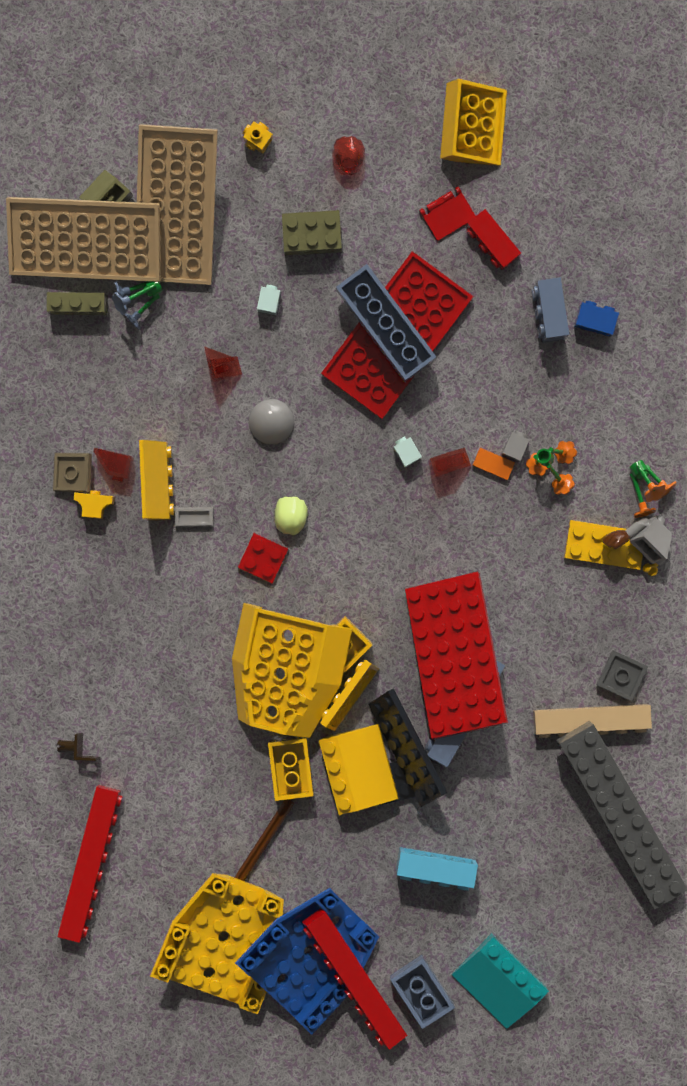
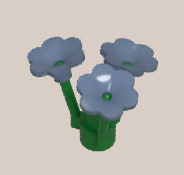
(151, 288)

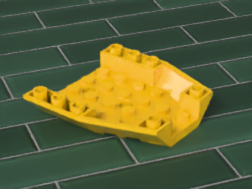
(311, 664)
(194, 941)

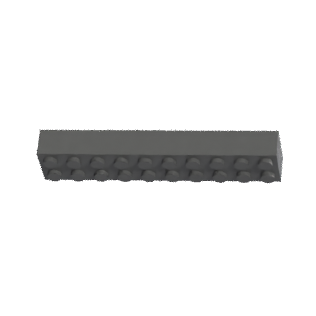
(622, 814)

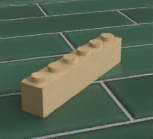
(604, 719)

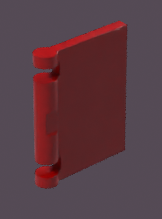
(447, 214)

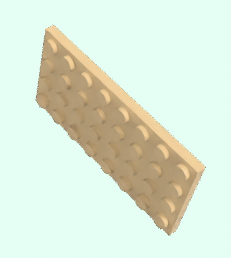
(180, 174)
(84, 239)

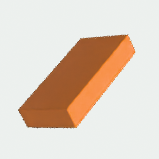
(493, 463)

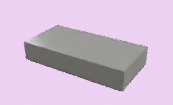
(194, 517)

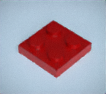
(263, 558)

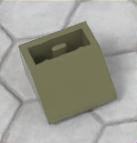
(106, 188)

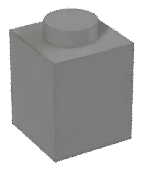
(516, 446)

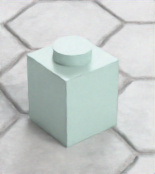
(269, 299)
(407, 451)

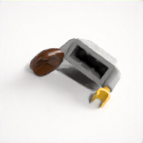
(648, 537)

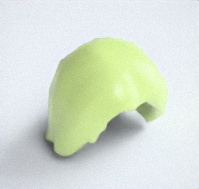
(290, 515)

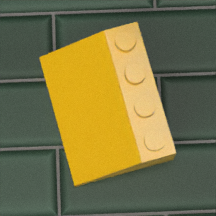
(473, 123)
(155, 480)
(358, 769)

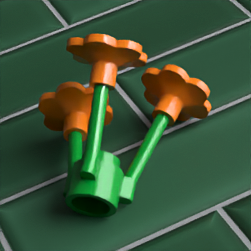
(542, 461)
(655, 492)

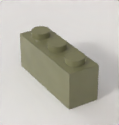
(76, 303)

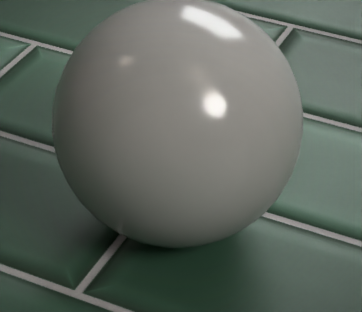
(271, 421)

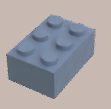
(550, 310)
(422, 991)

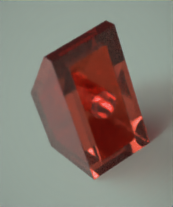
(449, 462)
(115, 464)

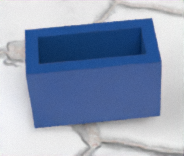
(596, 318)

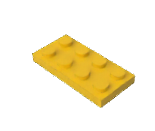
(586, 544)
(353, 689)

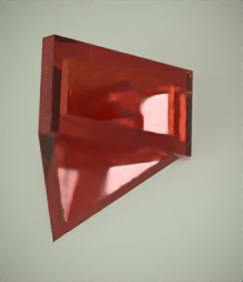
(222, 365)

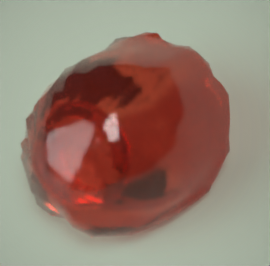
(348, 155)

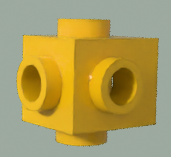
(262, 141)

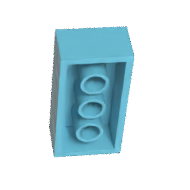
(436, 868)

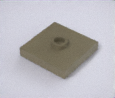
(72, 472)

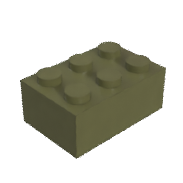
(311, 232)

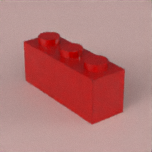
(492, 240)

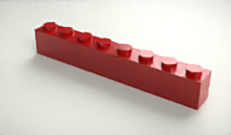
(89, 863)
(354, 978)

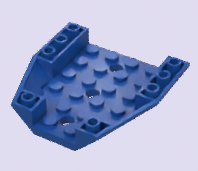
(309, 986)

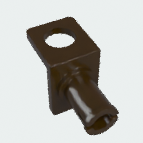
(77, 747)

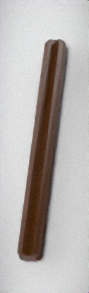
(264, 840)

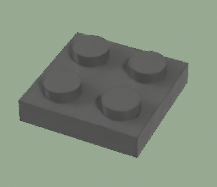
(622, 675)

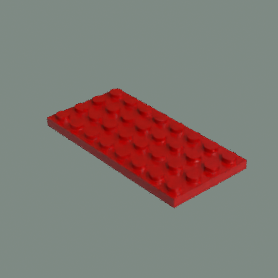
(430, 304)
(456, 656)

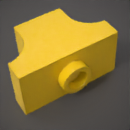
(93, 503)

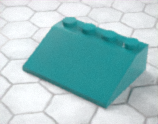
(500, 981)

